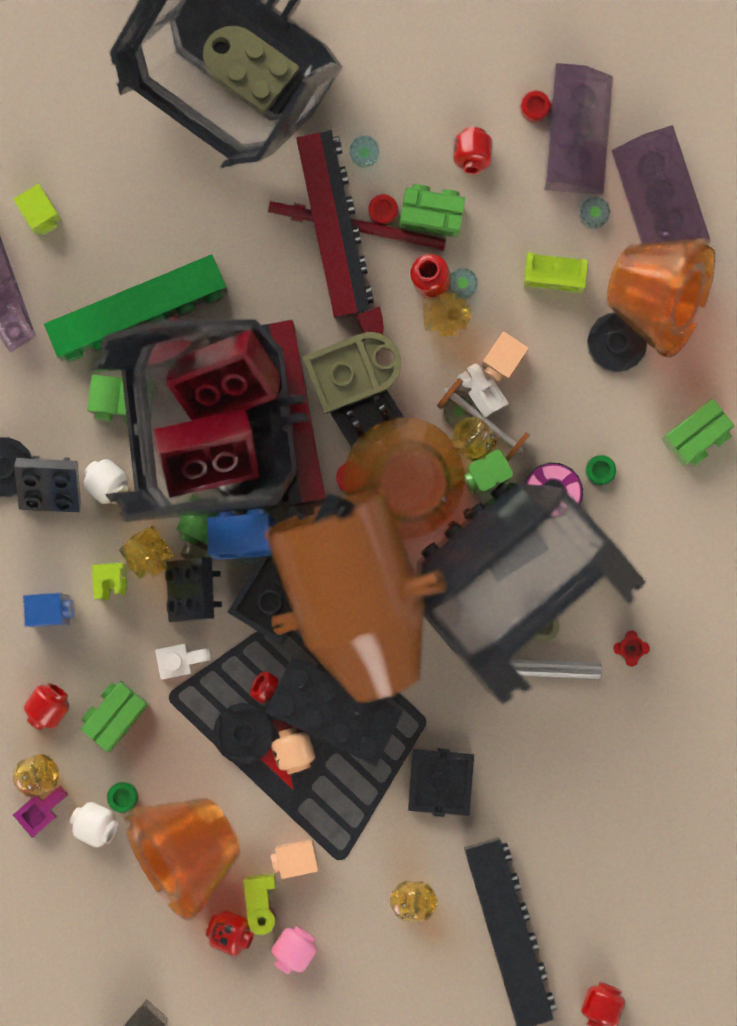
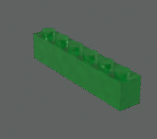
(136, 306)

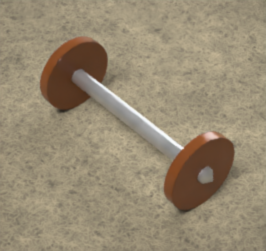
(450, 394)

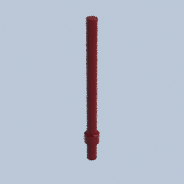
(299, 212)

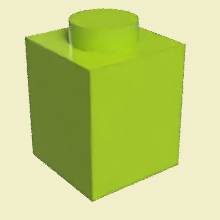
(37, 210)

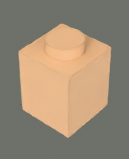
(504, 357)
(295, 859)

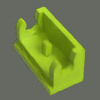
(555, 273)
(109, 577)

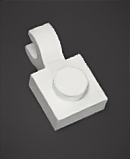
(484, 393)
(177, 661)

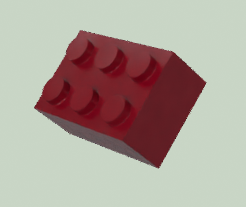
(223, 377)
(206, 453)

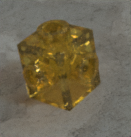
(436, 314)
(146, 553)

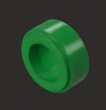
(600, 470)
(122, 797)

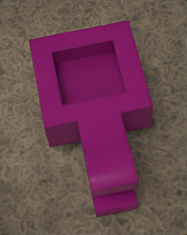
(38, 812)

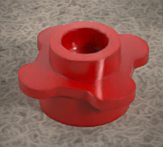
(640, 648)

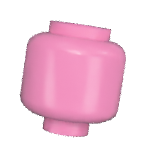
(294, 950)

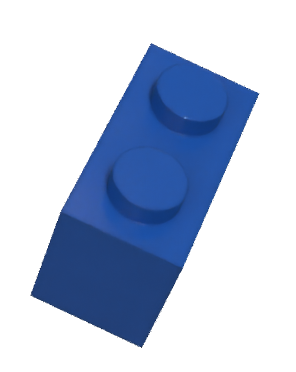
(239, 535)
(48, 610)

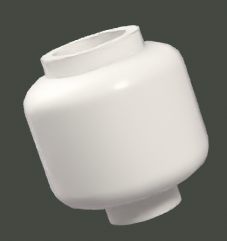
(105, 478)
(94, 824)

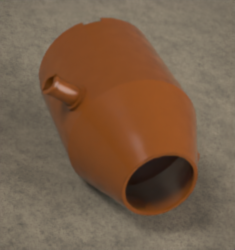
(354, 596)

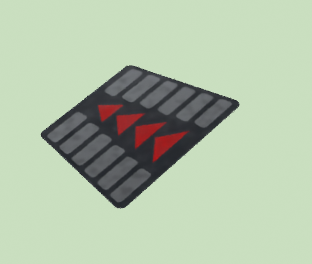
(338, 789)

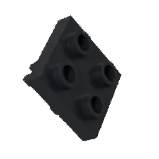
(364, 414)
(47, 484)
(191, 589)

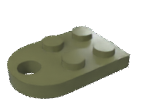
(249, 68)
(349, 370)

